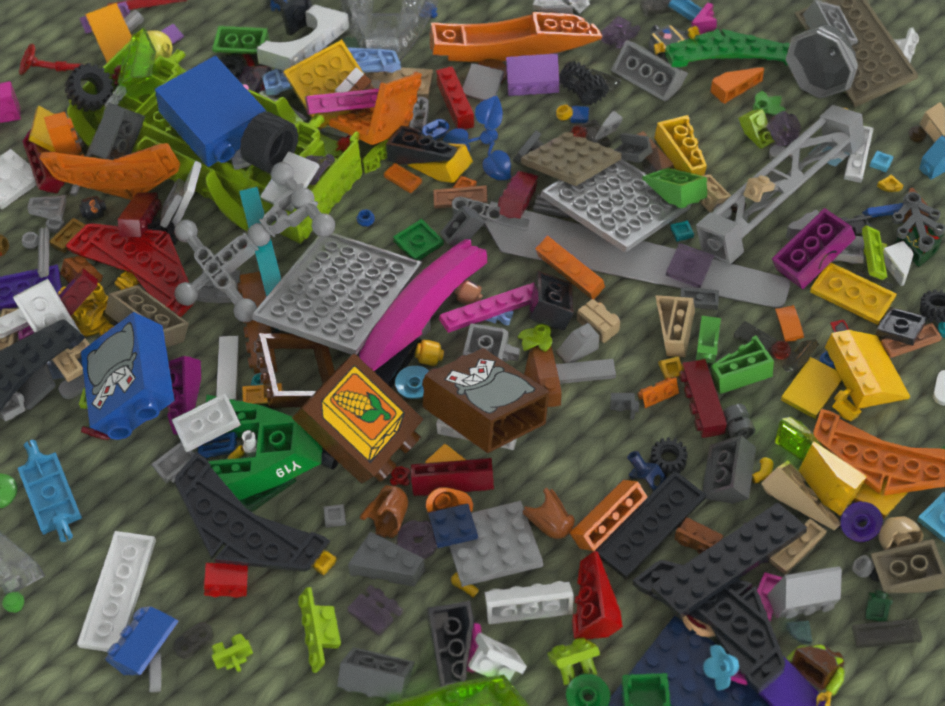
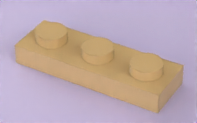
(794, 552)

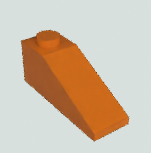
(735, 83)

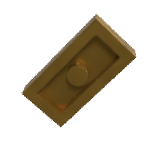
(66, 234)

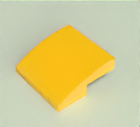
(883, 503)

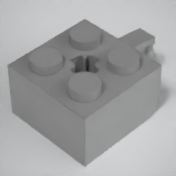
(493, 340)

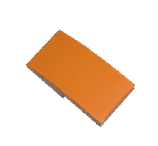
(789, 323)

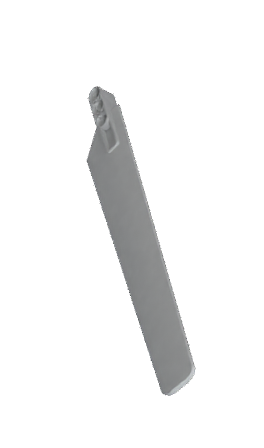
(642, 262)

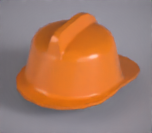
(446, 498)

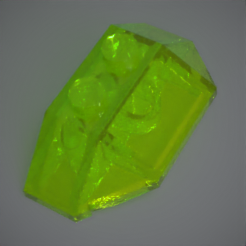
(138, 60)

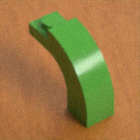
(708, 339)

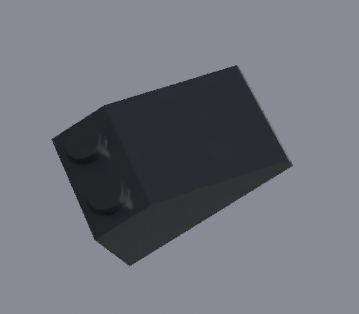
(551, 301)

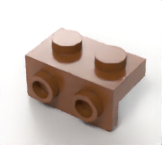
(74, 265)

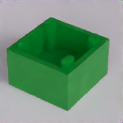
(645, 690)

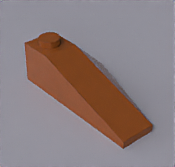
(543, 370)

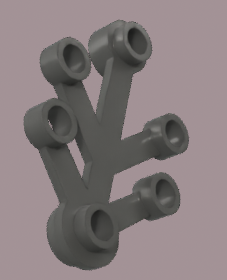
(914, 202)

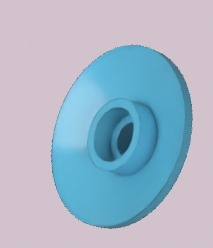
(407, 378)

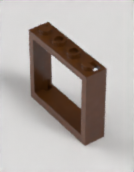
(288, 399)

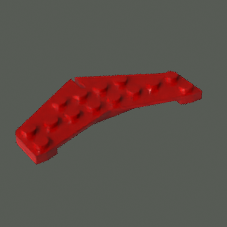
(148, 257)

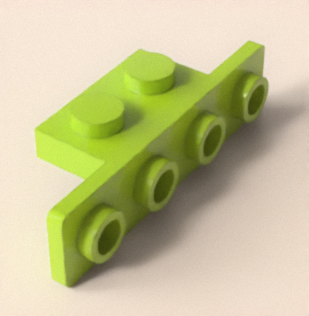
(319, 627)

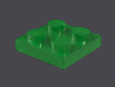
(418, 240)

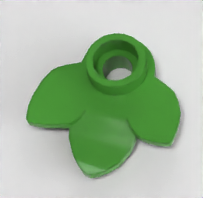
(770, 105)

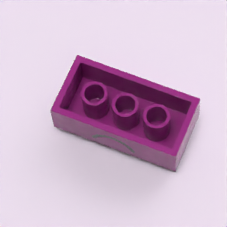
(813, 248)

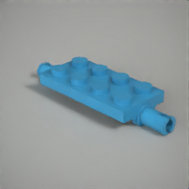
(49, 492)

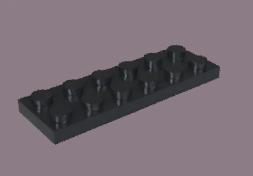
(650, 524)

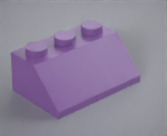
(532, 74)

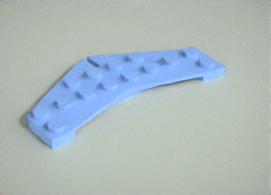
(368, 60)

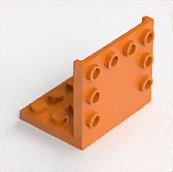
(392, 109)

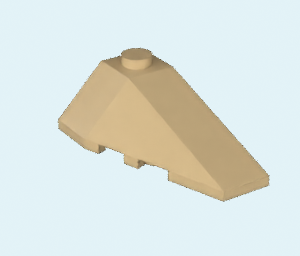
(789, 487)

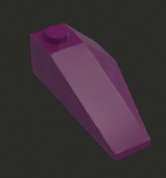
(186, 381)

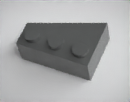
(386, 561)

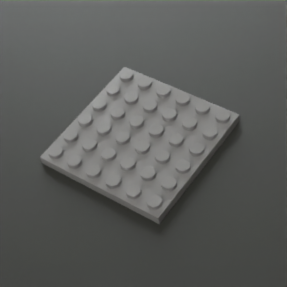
(615, 205)

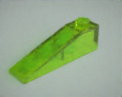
(795, 437)

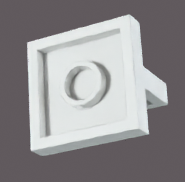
(495, 658)

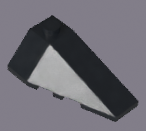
(412, 147)
(451, 640)

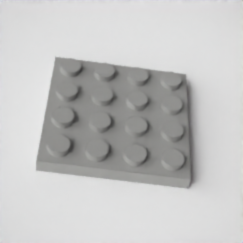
(502, 546)

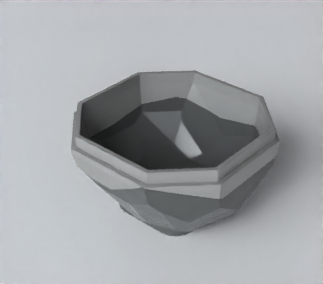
(817, 65)

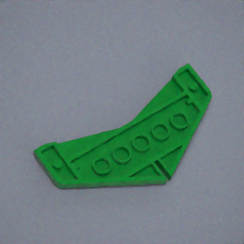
(724, 46)

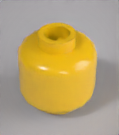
(429, 352)

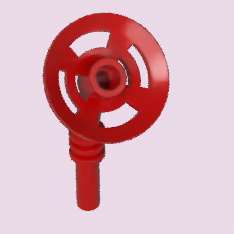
(30, 60)

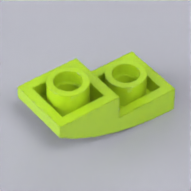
(372, 159)

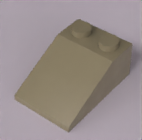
(910, 568)

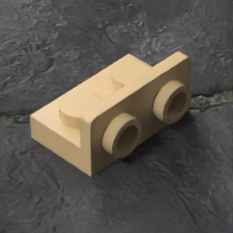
(715, 194)

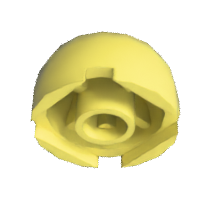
(161, 43)

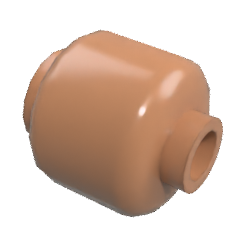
(468, 292)

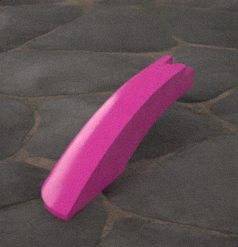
(419, 301)

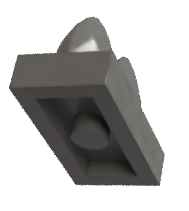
(532, 144)

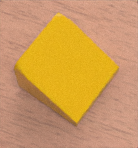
(670, 367)

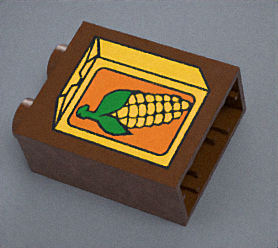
(360, 420)

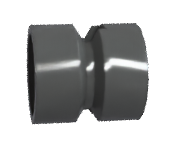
(738, 421)

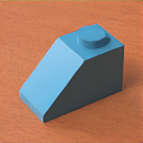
(934, 159)

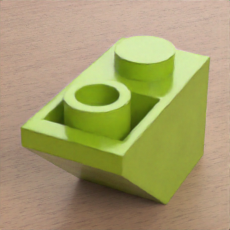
(755, 127)

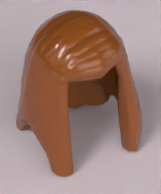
(387, 511)
(551, 516)

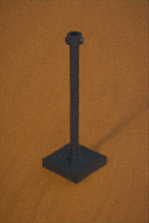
(294, 14)

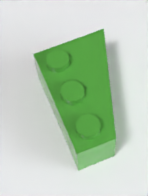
(743, 367)

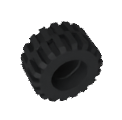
(98, 78)

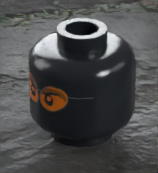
(92, 208)

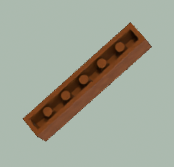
(252, 288)

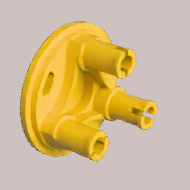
(89, 314)

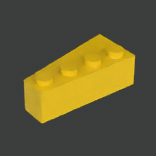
(680, 145)

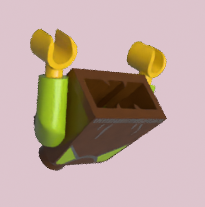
(820, 668)

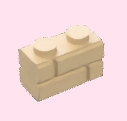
(600, 319)

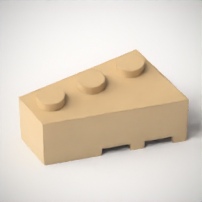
(676, 322)

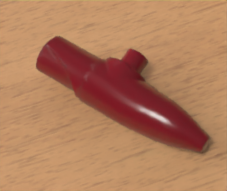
(94, 433)

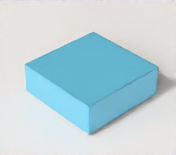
(881, 161)

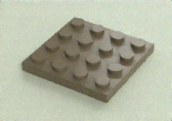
(571, 158)

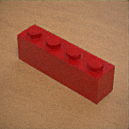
(455, 98)

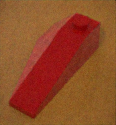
(596, 605)

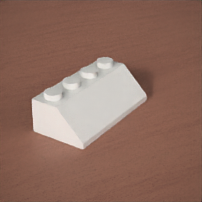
(529, 602)

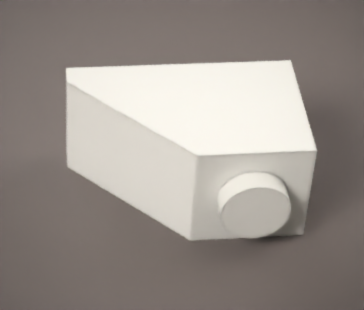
(898, 260)

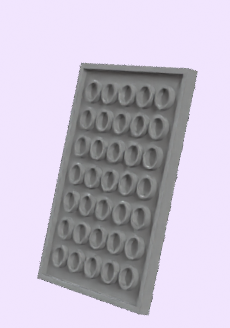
(337, 292)

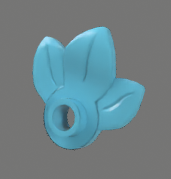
(720, 667)

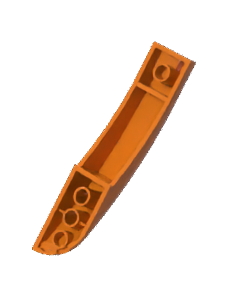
(521, 36)

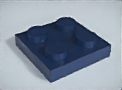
(453, 525)

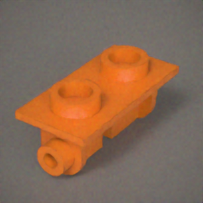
(660, 392)

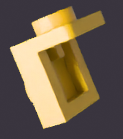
(845, 407)

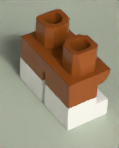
(355, 82)

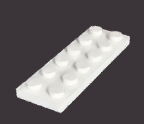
(116, 590)

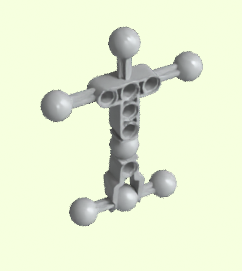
(258, 235)

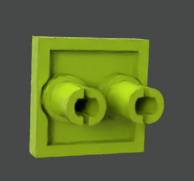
(579, 651)

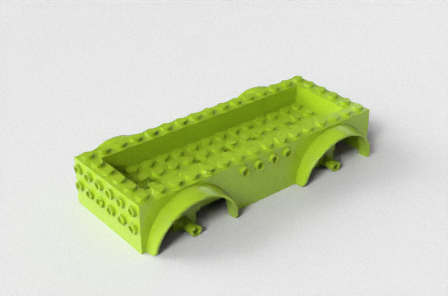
(220, 180)

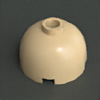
(899, 532)

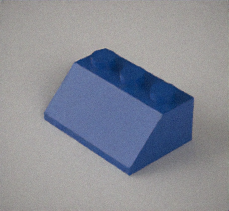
(140, 641)

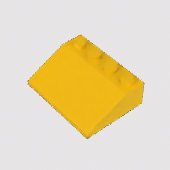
(865, 368)

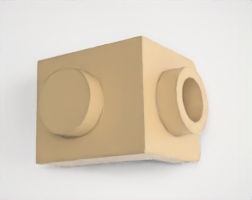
(756, 187)

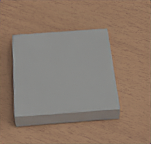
(482, 82)

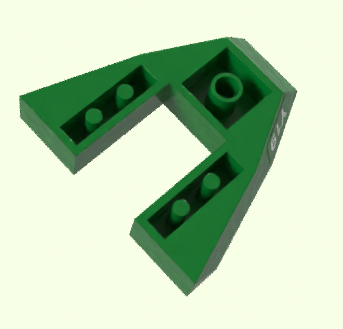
(281, 451)

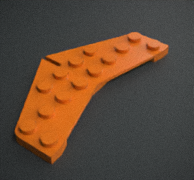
(117, 177)
(879, 460)

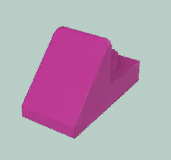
(705, 20)

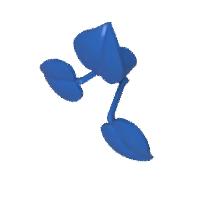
(488, 113)

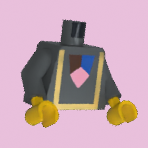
(665, 36)

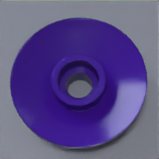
(855, 515)

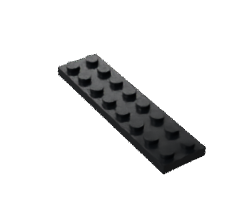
(728, 560)

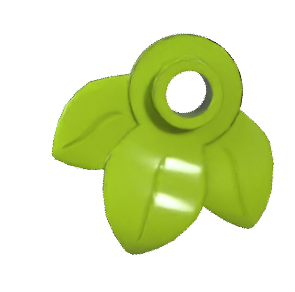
(536, 336)

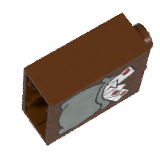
(485, 399)

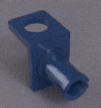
(645, 470)

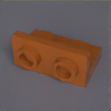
(696, 536)

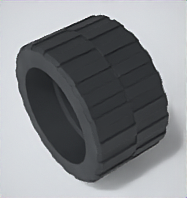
(268, 140)

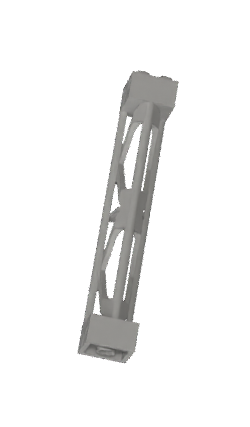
(840, 130)

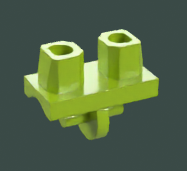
(231, 656)

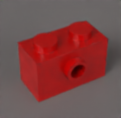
(225, 580)

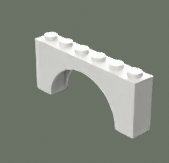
(327, 26)

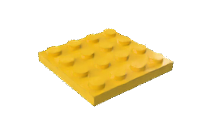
(322, 75)

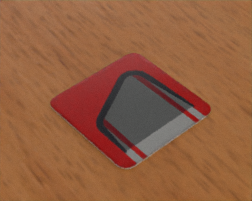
(839, 325)

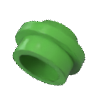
(13, 602)

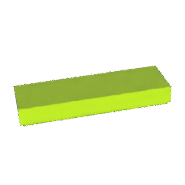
(874, 252)

